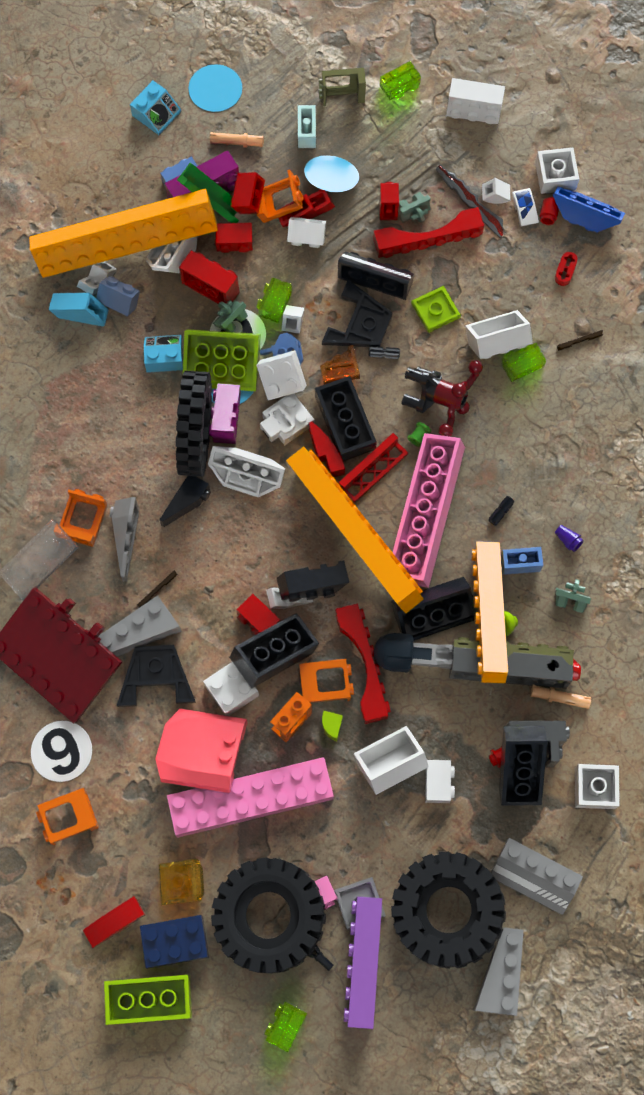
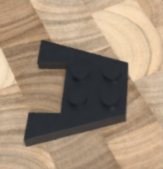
(367, 322)
(155, 668)

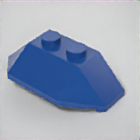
(586, 211)

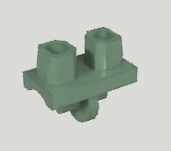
(416, 209)
(228, 312)
(580, 600)

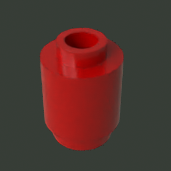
(549, 211)

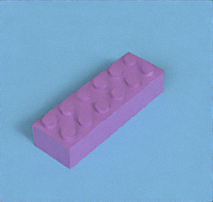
(364, 962)

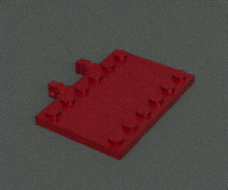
(57, 654)

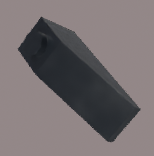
(186, 499)

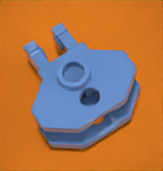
(285, 343)

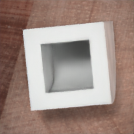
(496, 191)
(292, 319)

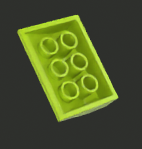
(226, 355)

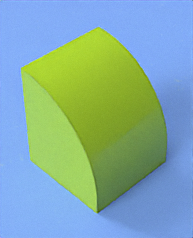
(331, 724)

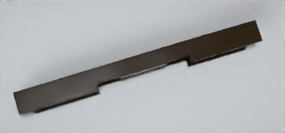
(588, 337)
(168, 579)

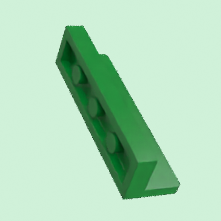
(220, 199)

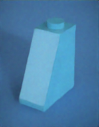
(78, 308)

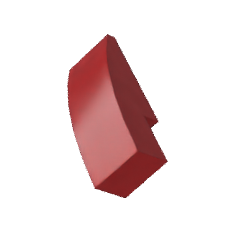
(312, 207)
(326, 451)
(114, 922)

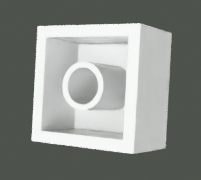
(556, 169)
(281, 375)
(230, 689)
(596, 786)

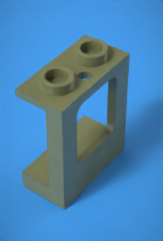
(356, 85)

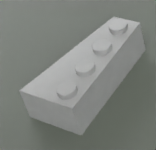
(139, 628)
(502, 978)

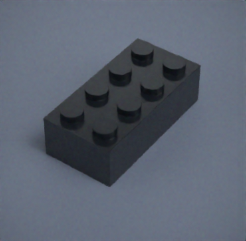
(345, 418)
(274, 650)
(522, 765)

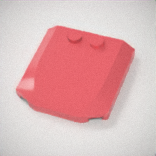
(200, 750)

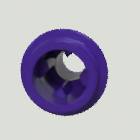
(569, 538)

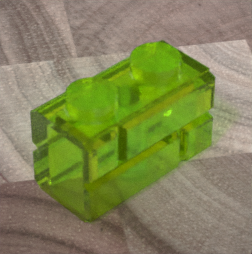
(400, 81)
(275, 300)
(523, 362)
(285, 1026)

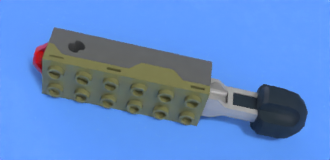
(525, 663)

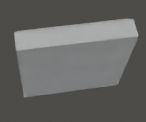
(349, 893)

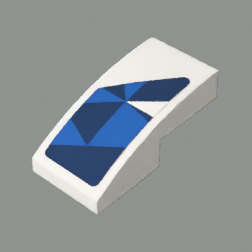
(525, 207)

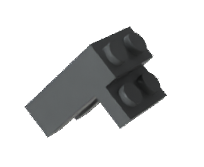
(557, 735)

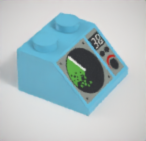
(155, 107)
(163, 353)

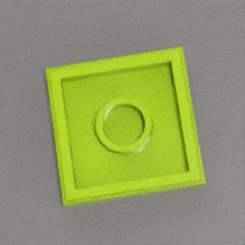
(435, 309)

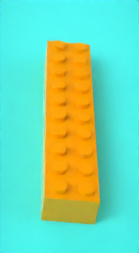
(123, 233)
(356, 529)

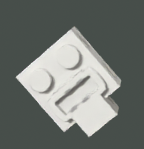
(285, 419)

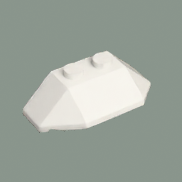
(170, 256)
(245, 471)

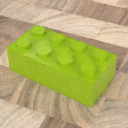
(147, 999)

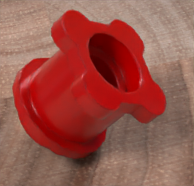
(495, 757)

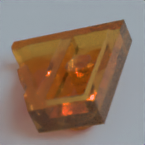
(340, 367)

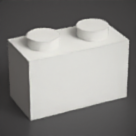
(306, 232)
(438, 781)

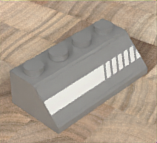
(536, 876)

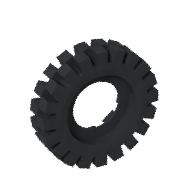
(193, 423)
(411, 903)
(305, 923)

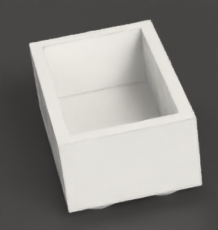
(475, 101)
(499, 334)
(391, 760)

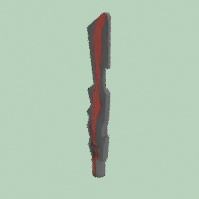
(493, 221)

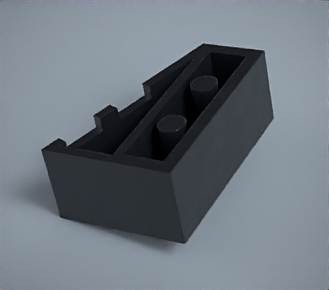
(312, 583)

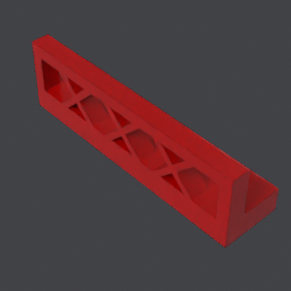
(370, 461)

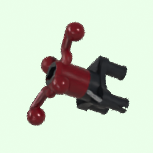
(442, 393)

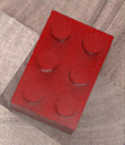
(209, 278)

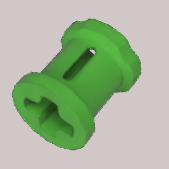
(417, 435)

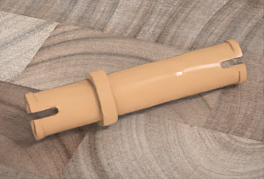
(236, 139)
(551, 694)

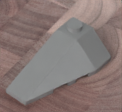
(124, 520)

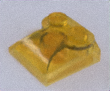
(181, 882)

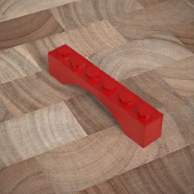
(394, 241)
(351, 625)

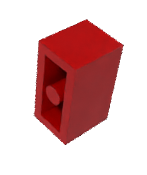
(248, 193)
(389, 201)
(234, 237)
(256, 615)

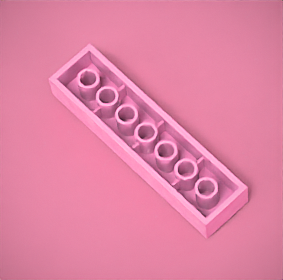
(428, 505)
(251, 797)

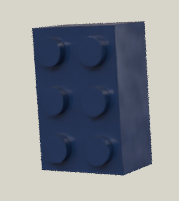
(174, 941)

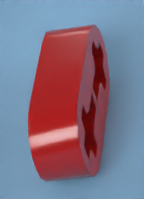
(570, 270)

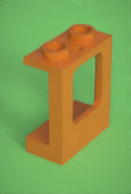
(267, 210)
(79, 534)
(309, 681)
(294, 711)
(82, 809)

